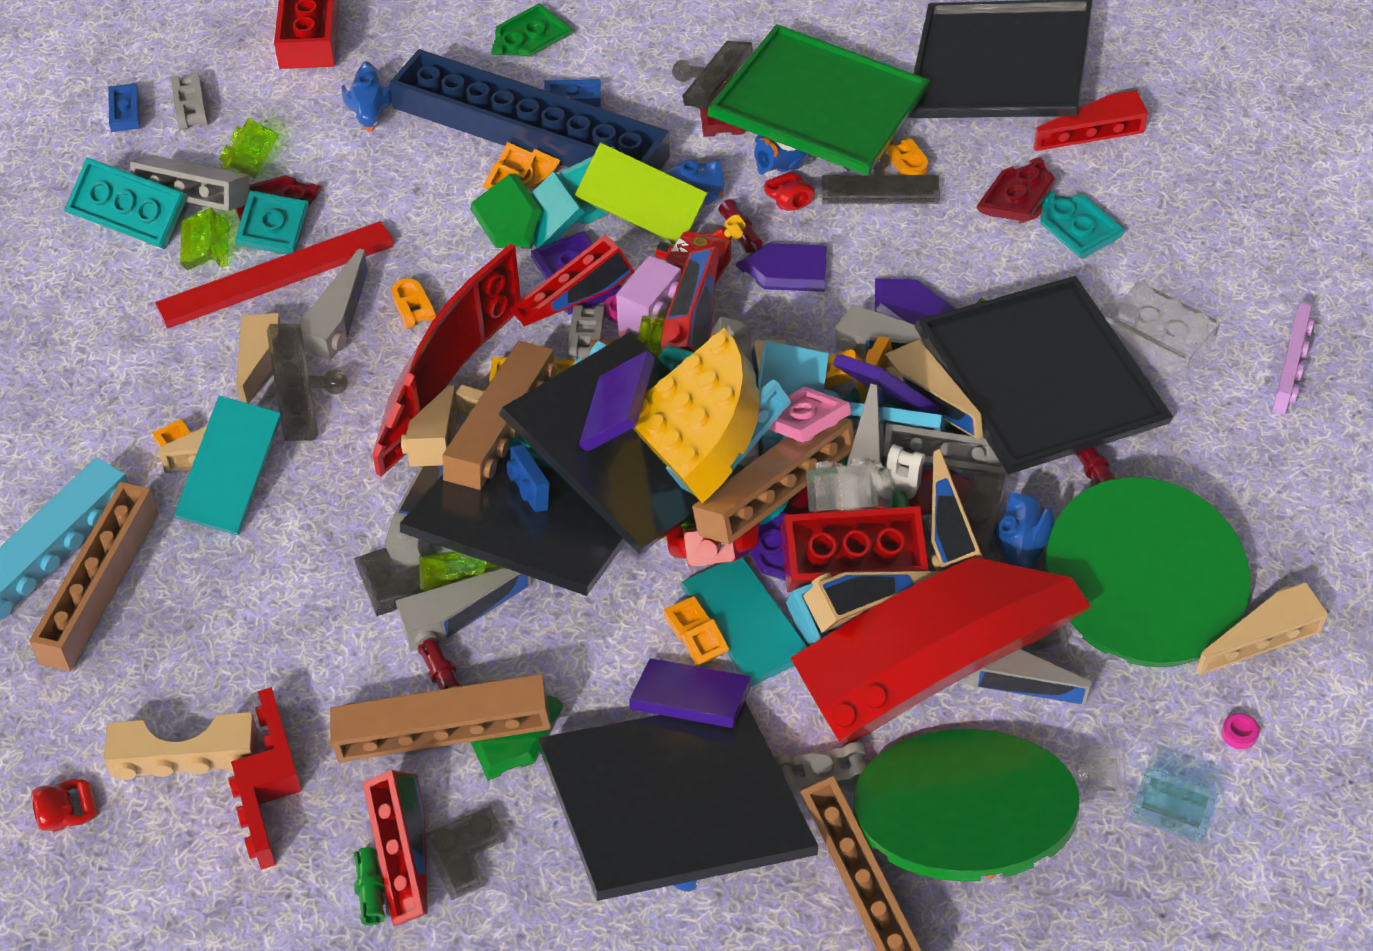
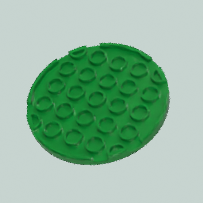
(1153, 567)
(966, 804)

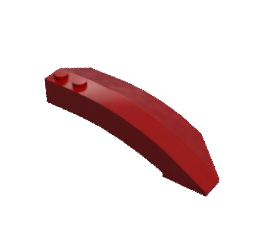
(451, 339)
(931, 640)

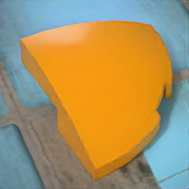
(530, 167)

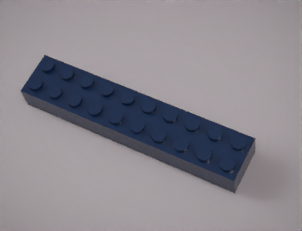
(519, 113)

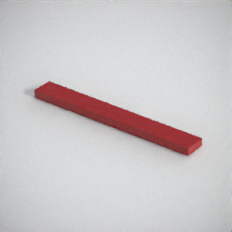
(272, 275)

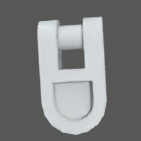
(903, 477)

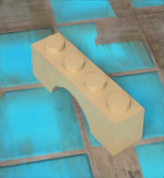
(136, 751)

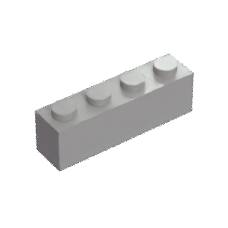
(201, 183)

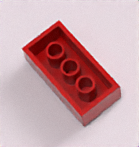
(306, 33)
(851, 543)

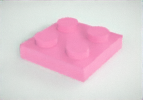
(810, 414)

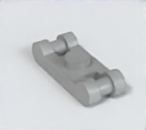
(188, 98)
(585, 326)
(822, 765)

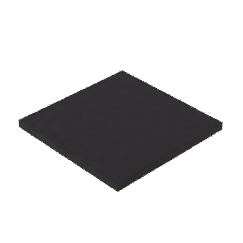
(1003, 58)
(1043, 373)
(618, 478)
(558, 545)
(673, 801)

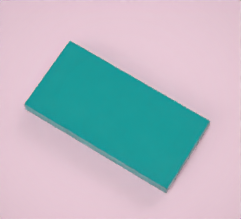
(126, 203)
(228, 465)
(748, 619)

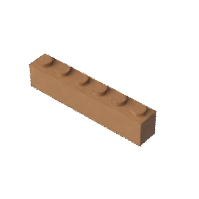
(485, 434)
(768, 483)
(94, 577)
(439, 718)
(858, 868)

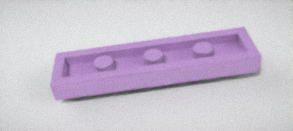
(1292, 368)

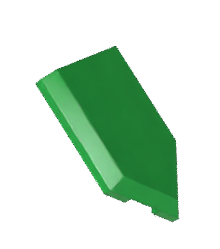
(529, 32)
(508, 213)
(511, 751)

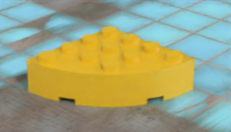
(702, 414)

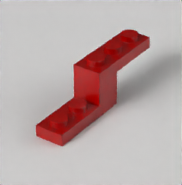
(263, 779)

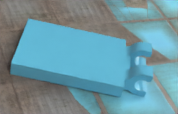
(792, 369)
(899, 416)

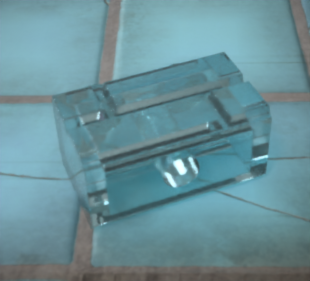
(1174, 804)

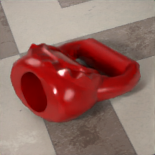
(789, 191)
(54, 808)

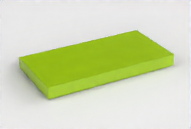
(640, 194)

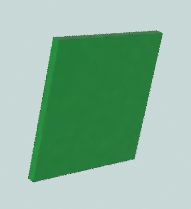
(819, 99)

